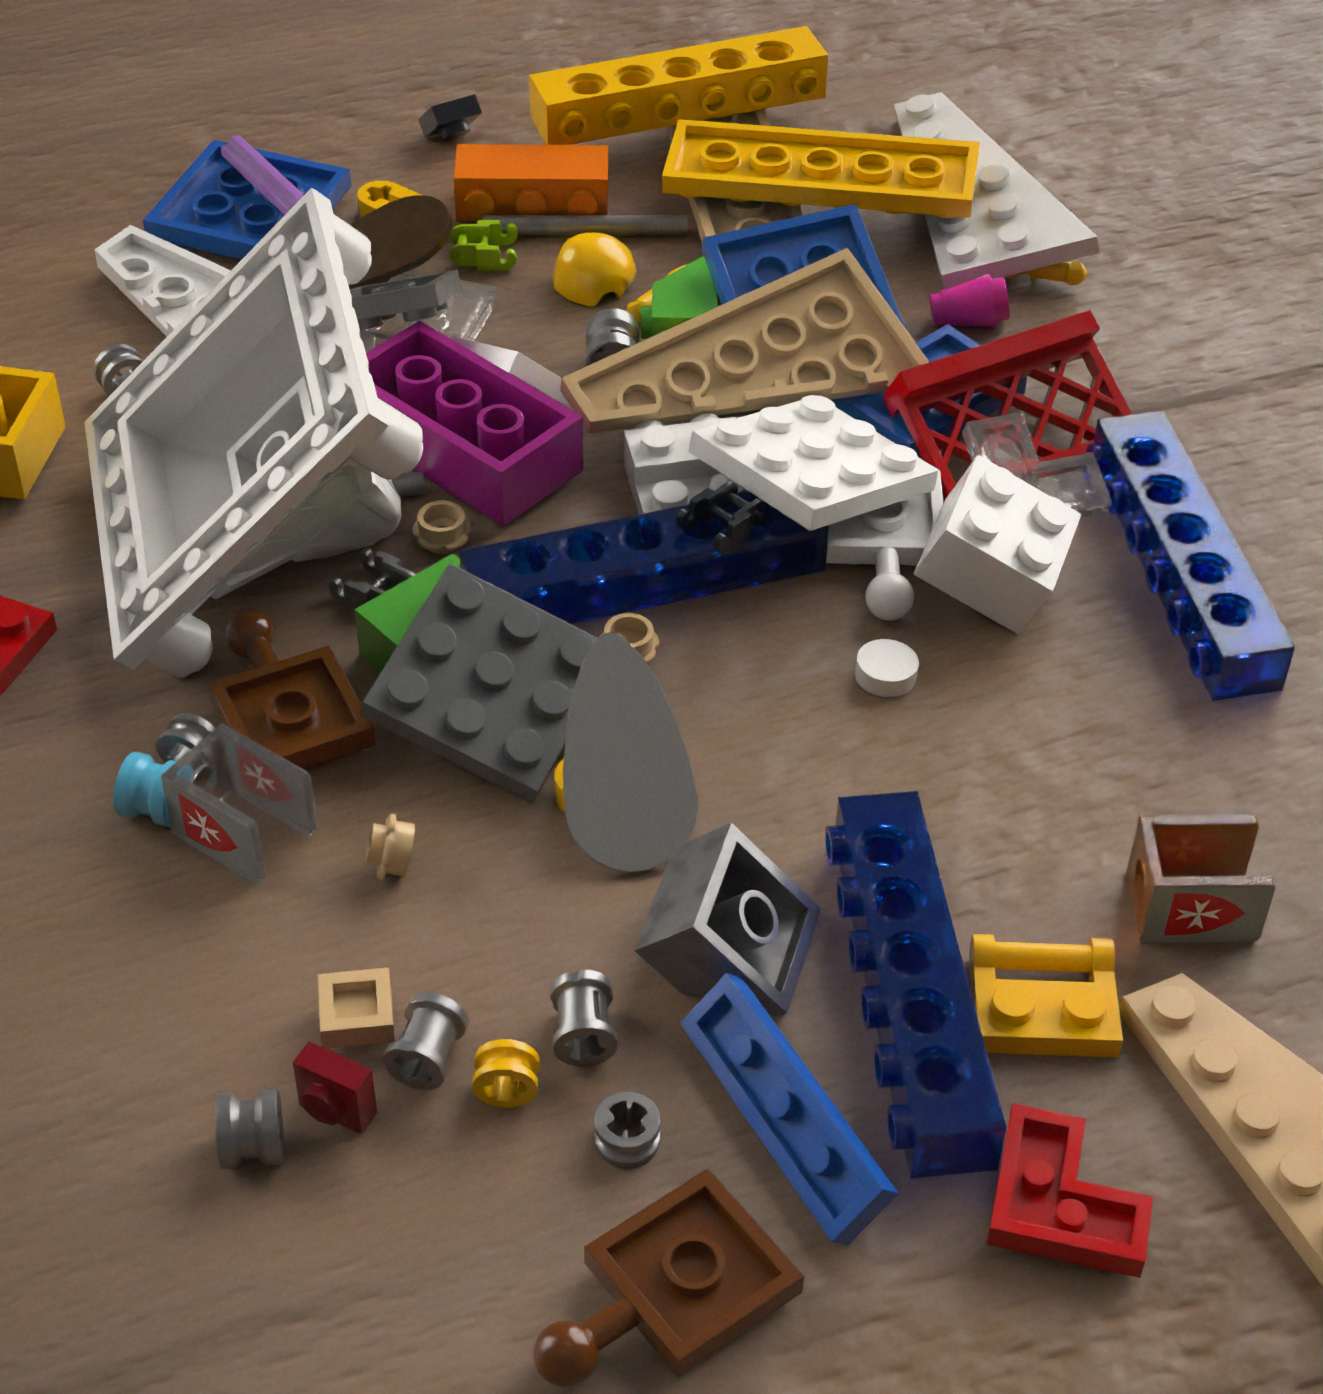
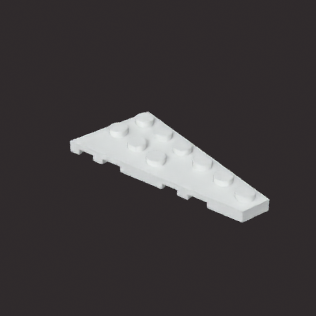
(1013, 217)
(163, 277)

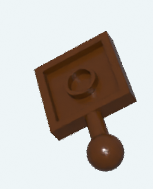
(290, 705)
(683, 1274)

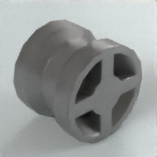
(249, 1129)

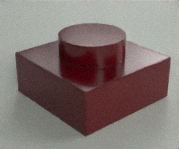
(334, 1088)

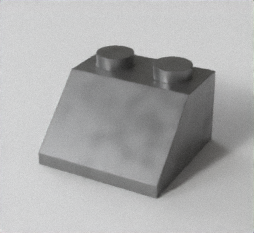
(728, 913)

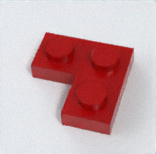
(1053, 1214)

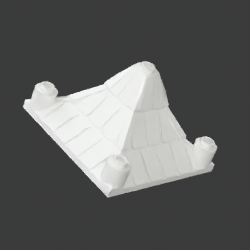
(245, 442)

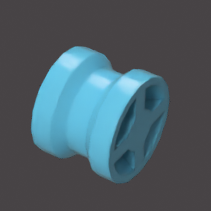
(140, 788)

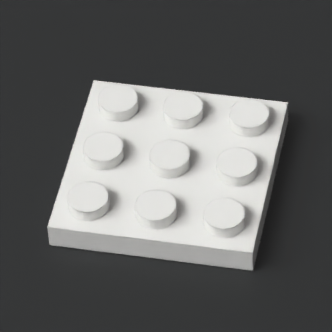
(813, 461)

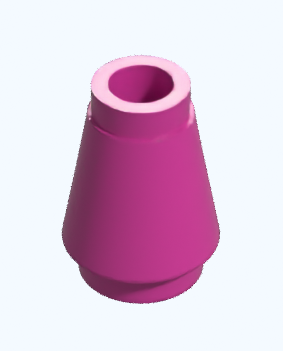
(972, 303)

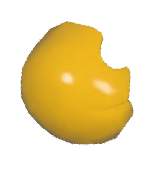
(592, 267)

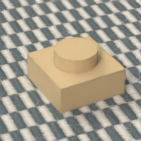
(355, 1008)

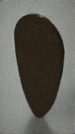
(403, 236)

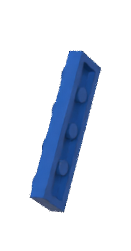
(789, 1110)

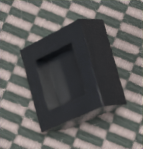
(450, 118)

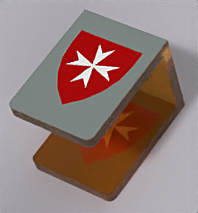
(1192, 879)

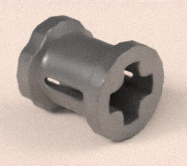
(583, 1018)
(426, 1040)

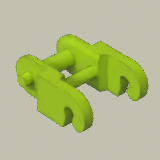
(474, 245)

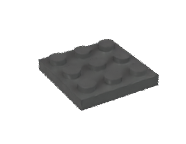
(482, 682)

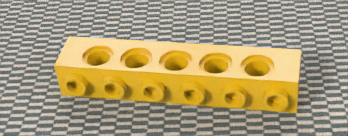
(677, 84)

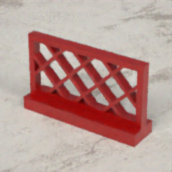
(1003, 362)

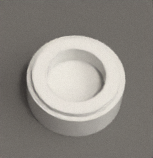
(886, 668)

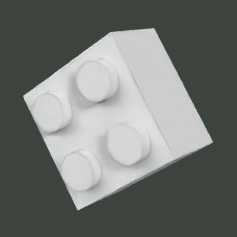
(998, 544)

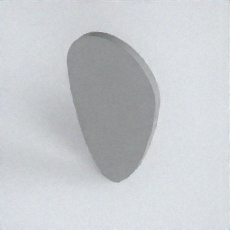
(625, 762)

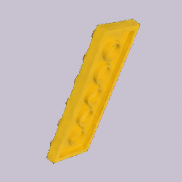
(822, 168)

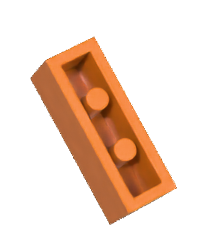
(530, 180)

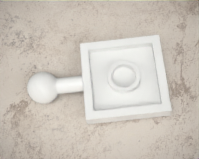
(887, 539)

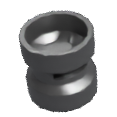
(610, 333)

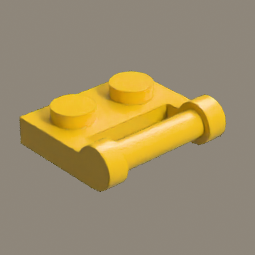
(1046, 1015)

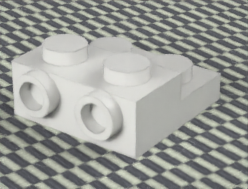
(661, 467)

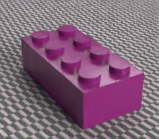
(480, 426)

